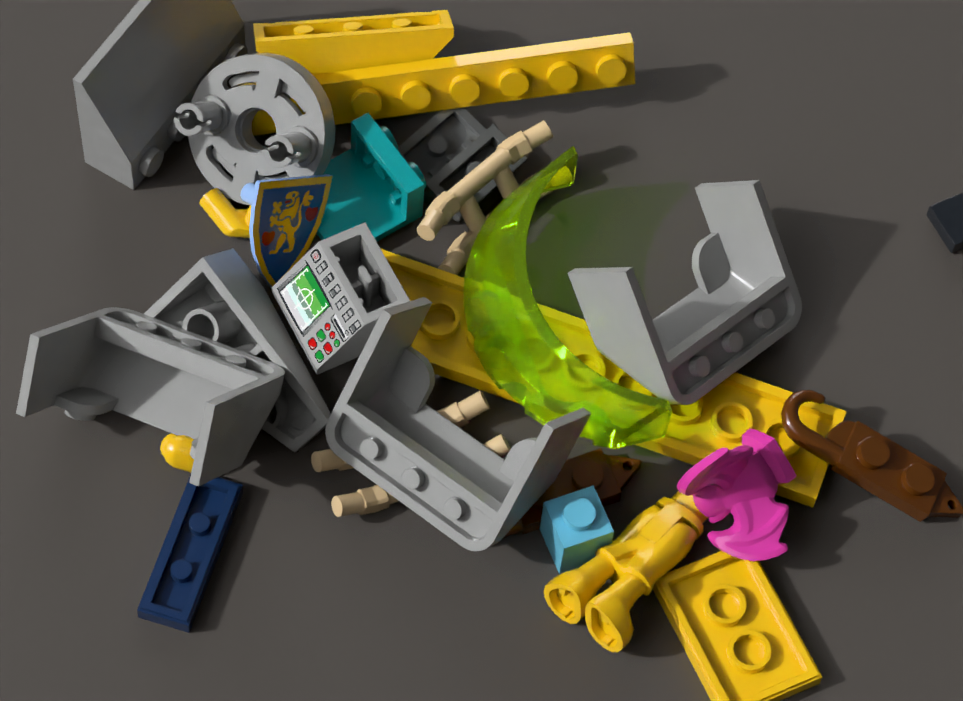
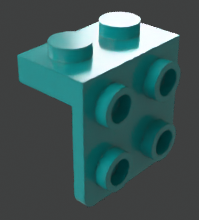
(372, 184)

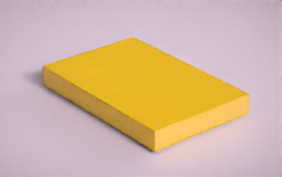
(736, 630)

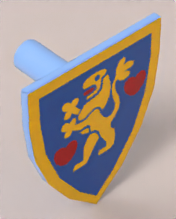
(284, 220)

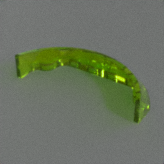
(519, 344)

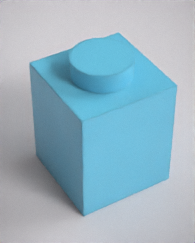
(575, 528)

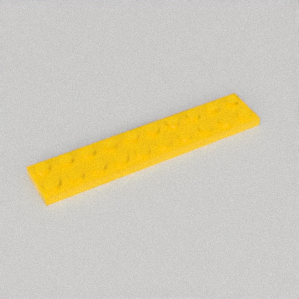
(693, 429)

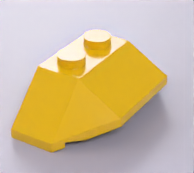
(356, 41)

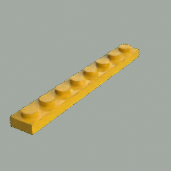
(474, 79)

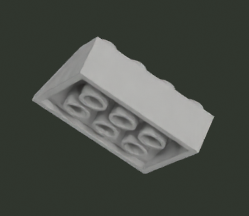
(142, 77)

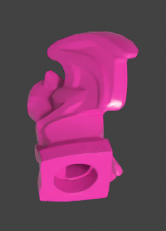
(743, 484)

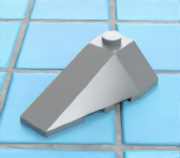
(231, 307)

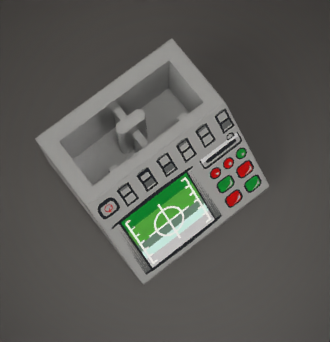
(338, 296)

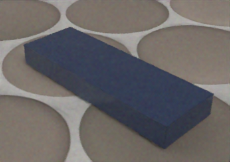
(190, 553)

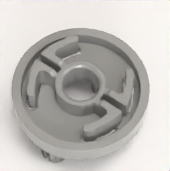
(225, 117)

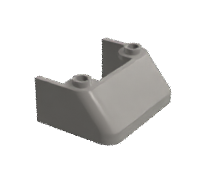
(736, 313)
(157, 377)
(423, 456)

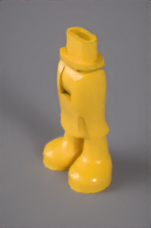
(634, 563)

